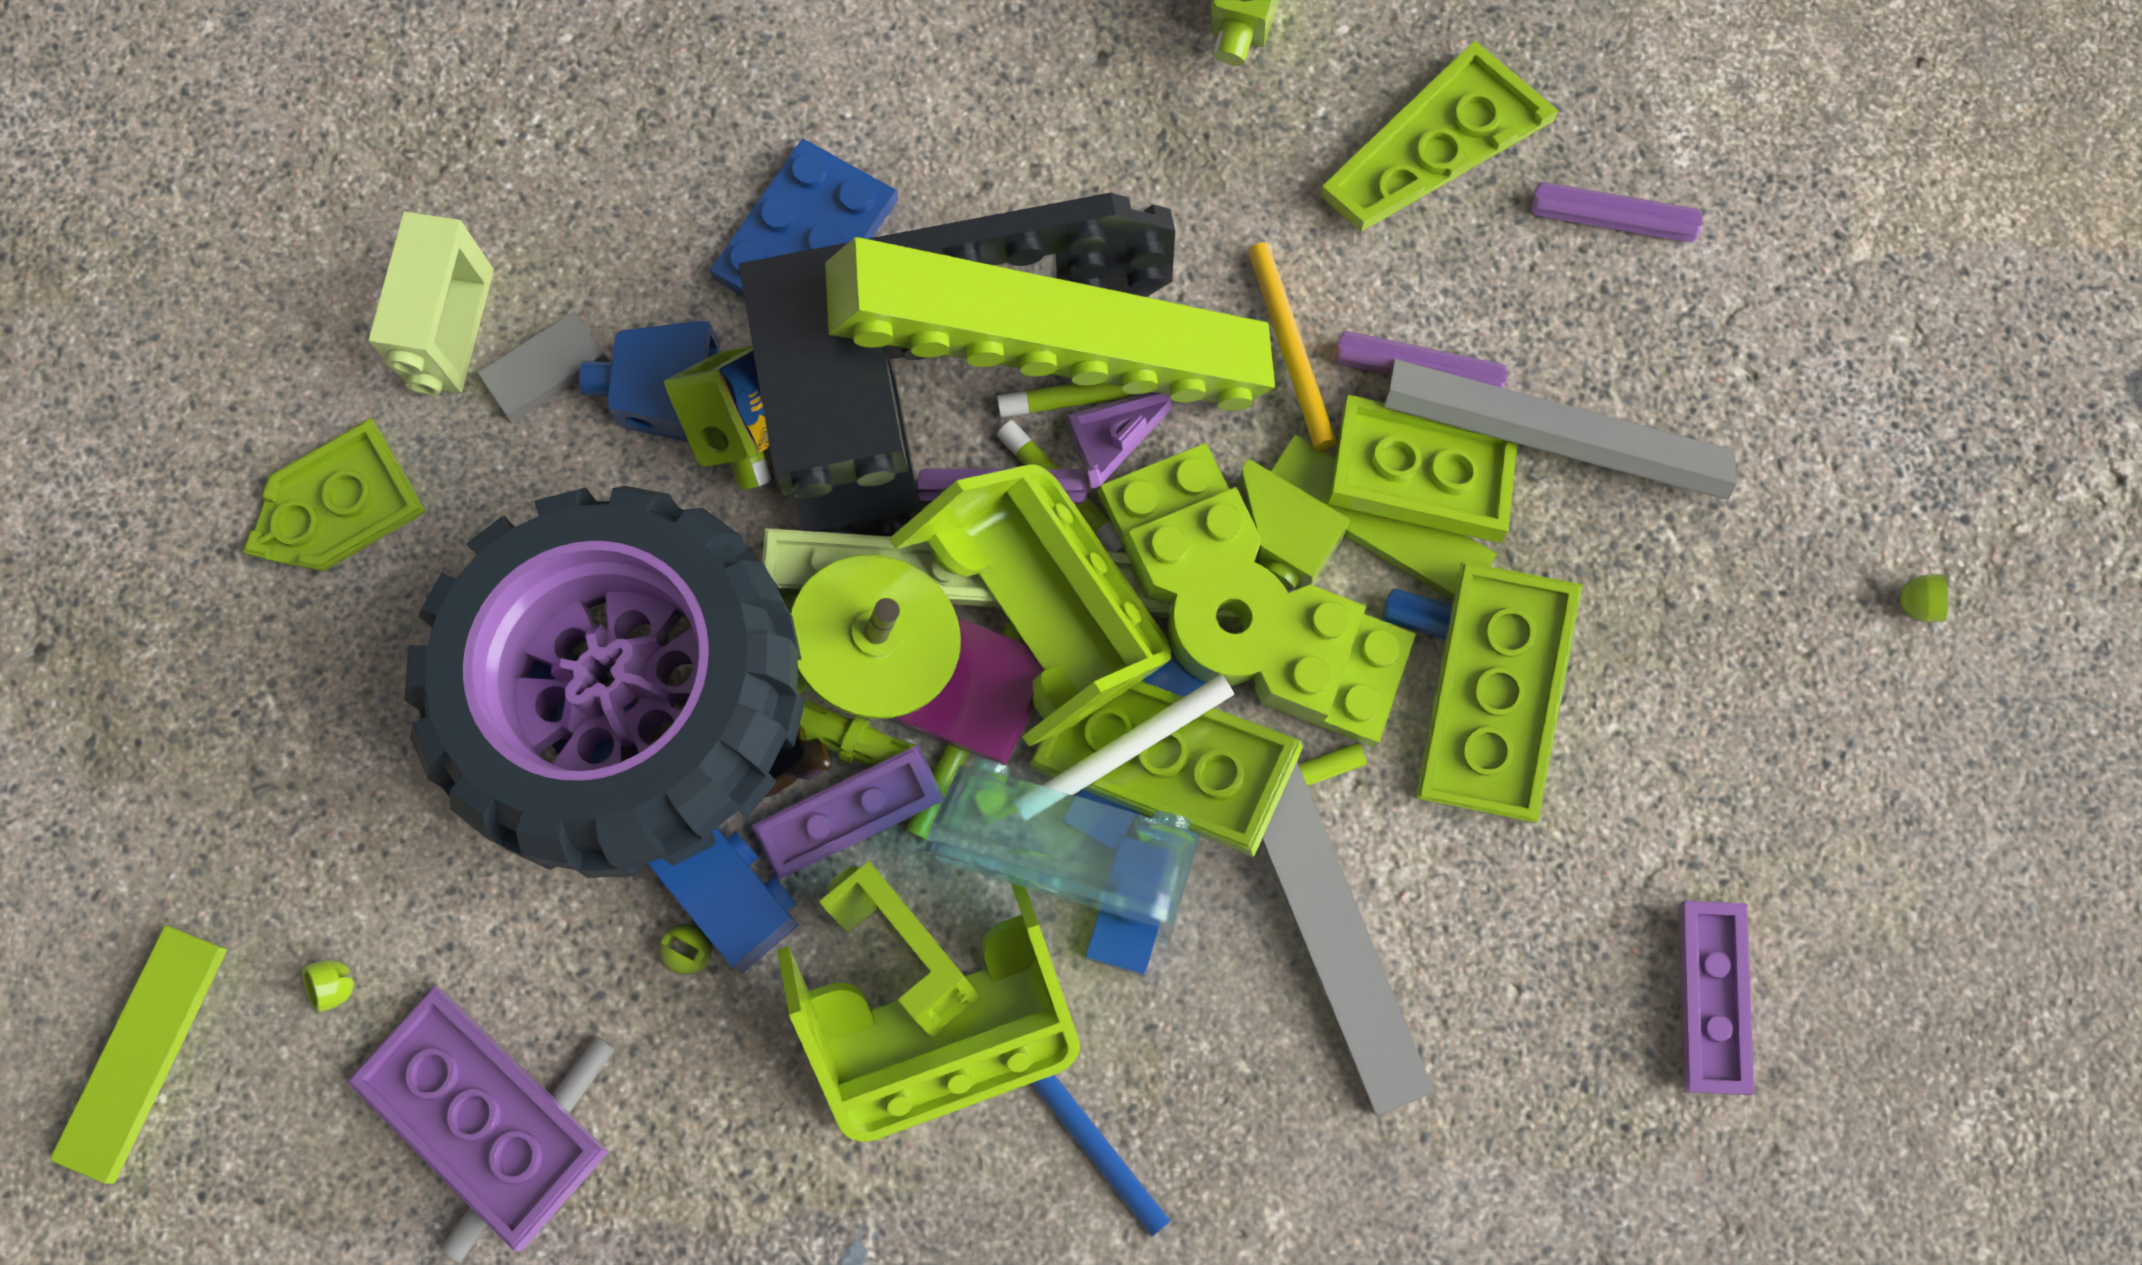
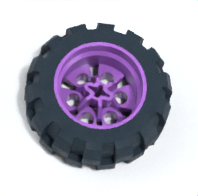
(531, 602)

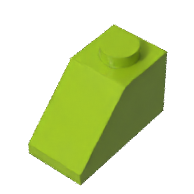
(1294, 527)

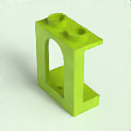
(941, 993)

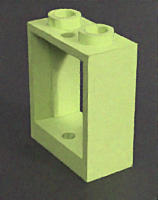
(431, 303)

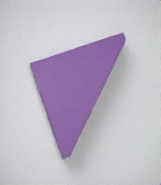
(1113, 430)

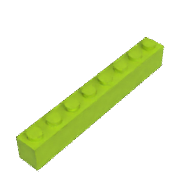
(1044, 325)

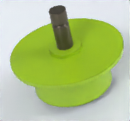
(875, 636)

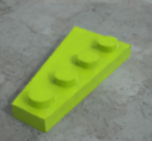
(1445, 131)

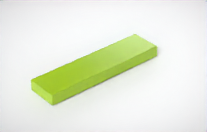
(1418, 550)
(138, 1055)

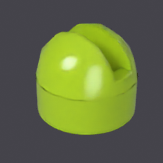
(1926, 598)
(690, 936)
(327, 984)

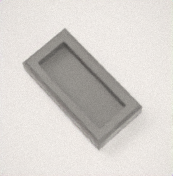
(541, 366)

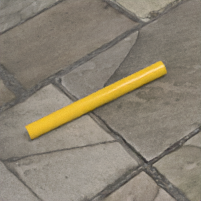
(1292, 347)

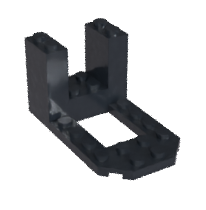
(838, 405)

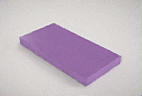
(477, 1118)

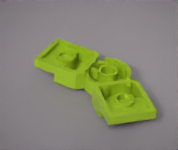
(1303, 648)

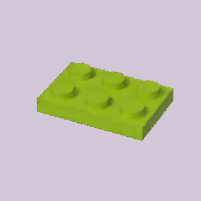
(1422, 471)

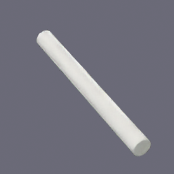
(1142, 736)

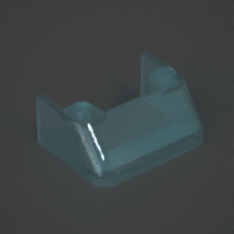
(1063, 845)

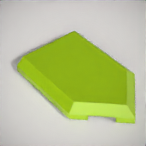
(334, 502)

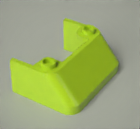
(1051, 583)
(892, 1075)

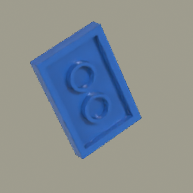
(807, 207)

